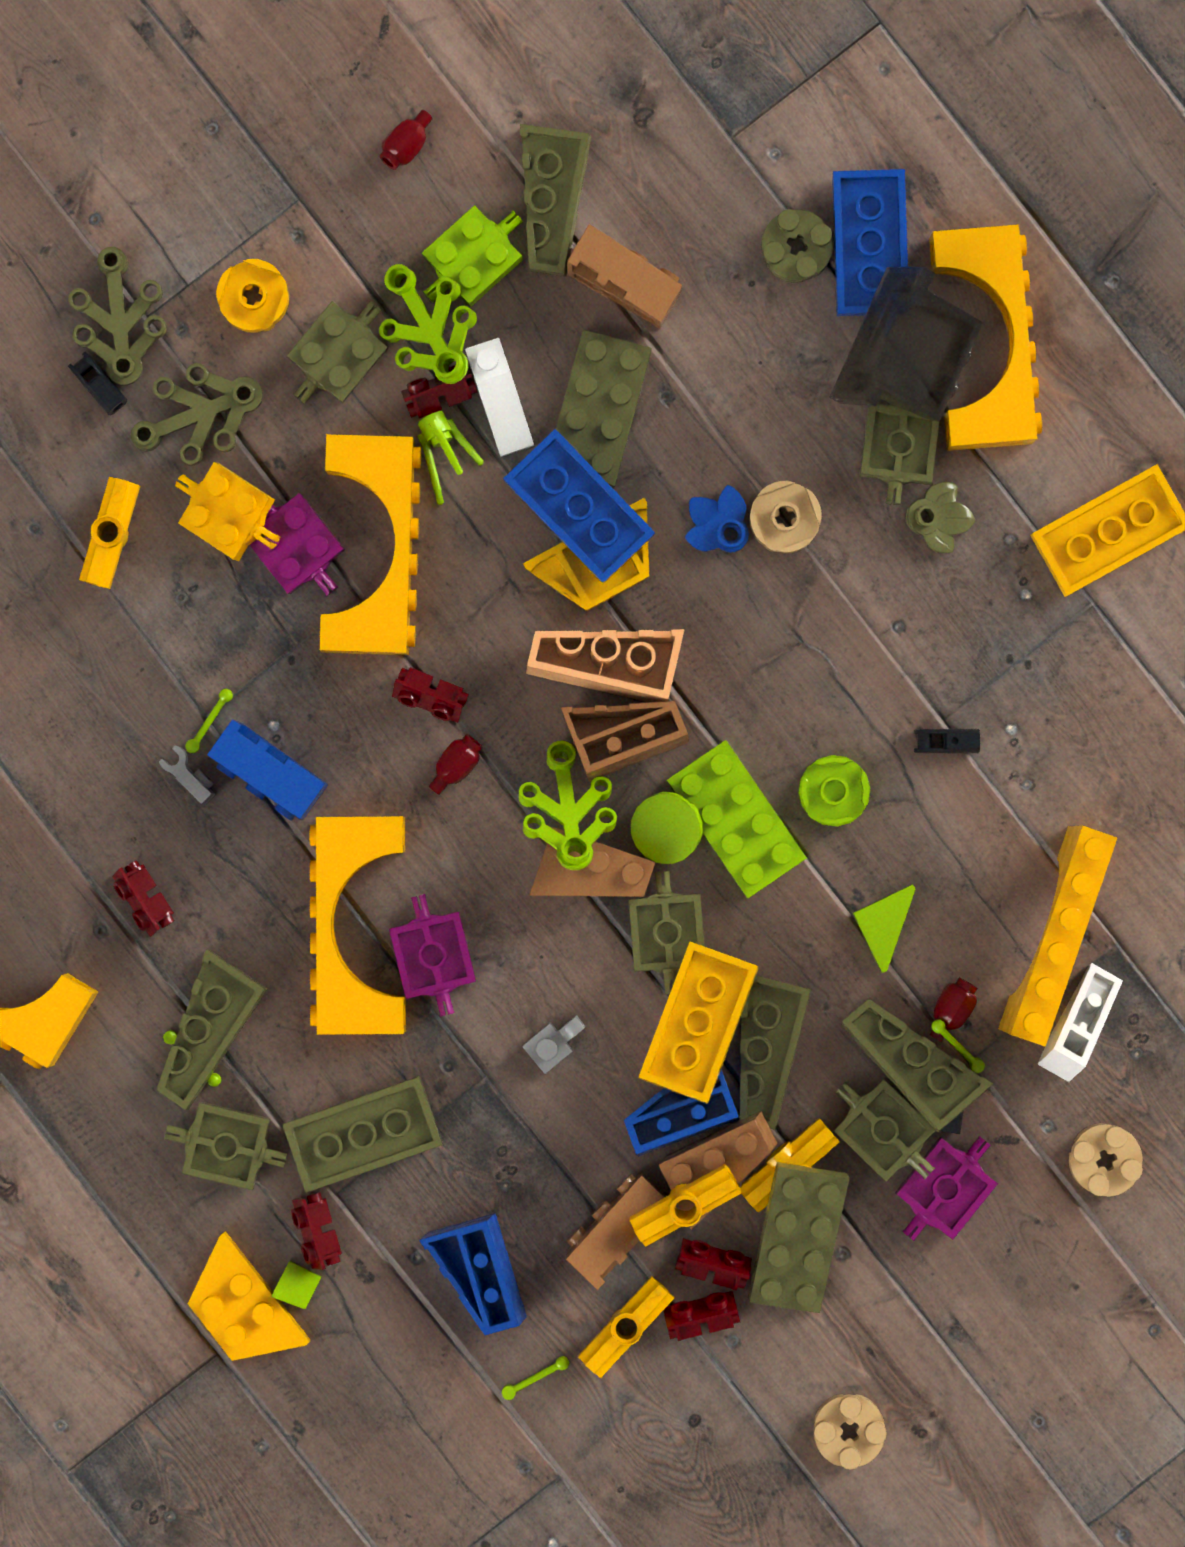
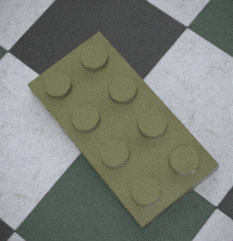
(603, 400)
(362, 1134)
(798, 1237)

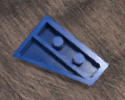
(266, 770)
(675, 1117)
(479, 1270)

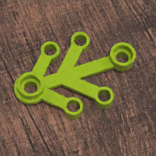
(430, 328)
(567, 812)

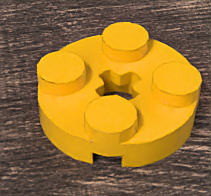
(242, 278)

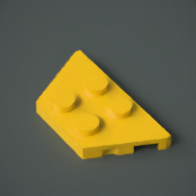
(572, 579)
(239, 1306)

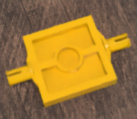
(226, 511)

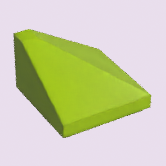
(296, 1285)

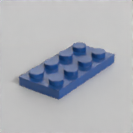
(867, 233)
(579, 506)

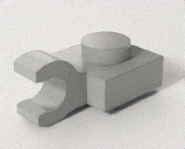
(196, 783)
(551, 1045)

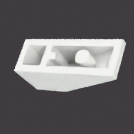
(499, 397)
(1080, 1024)

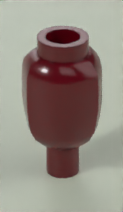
(405, 141)
(456, 763)
(955, 1005)

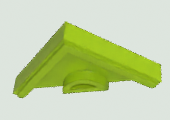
(883, 923)

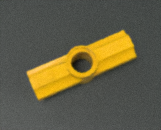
(115, 509)
(802, 1151)
(704, 1192)
(609, 1343)

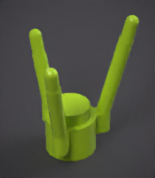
(438, 431)

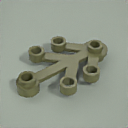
(119, 322)
(202, 412)

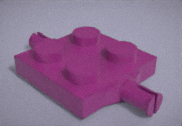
(303, 547)
(432, 955)
(949, 1192)

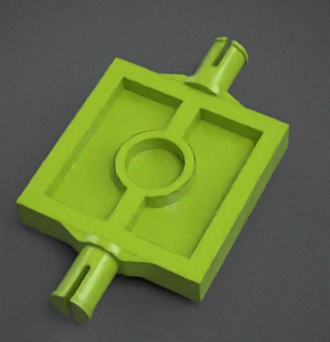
(473, 254)

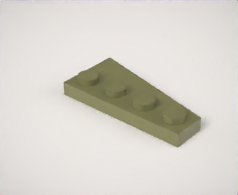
(554, 179)
(214, 1017)
(768, 1045)
(924, 1074)

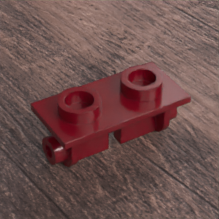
(426, 394)
(414, 691)
(147, 910)
(316, 1245)
(698, 1258)
(685, 1317)

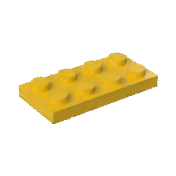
(1110, 530)
(698, 1022)

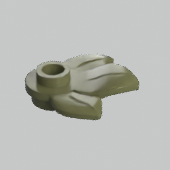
(944, 514)

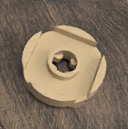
(794, 499)
(1124, 1169)
(828, 1431)

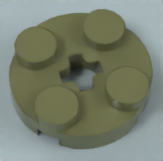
(815, 237)

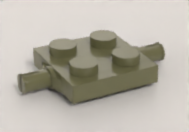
(337, 352)
(898, 448)
(663, 928)
(885, 1130)
(226, 1146)

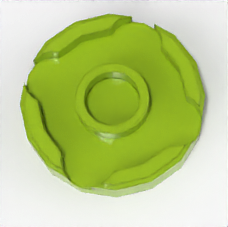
(834, 790)
(666, 828)

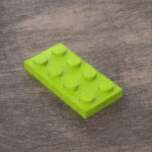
(738, 819)

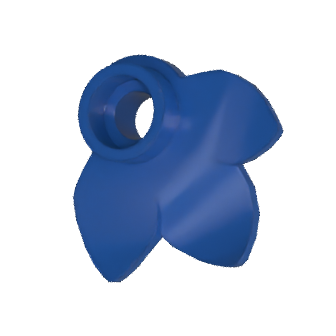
(714, 518)

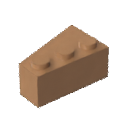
(623, 276)
(623, 735)
(608, 874)
(738, 1146)
(611, 1234)

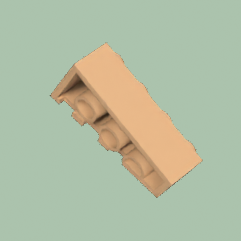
(609, 661)

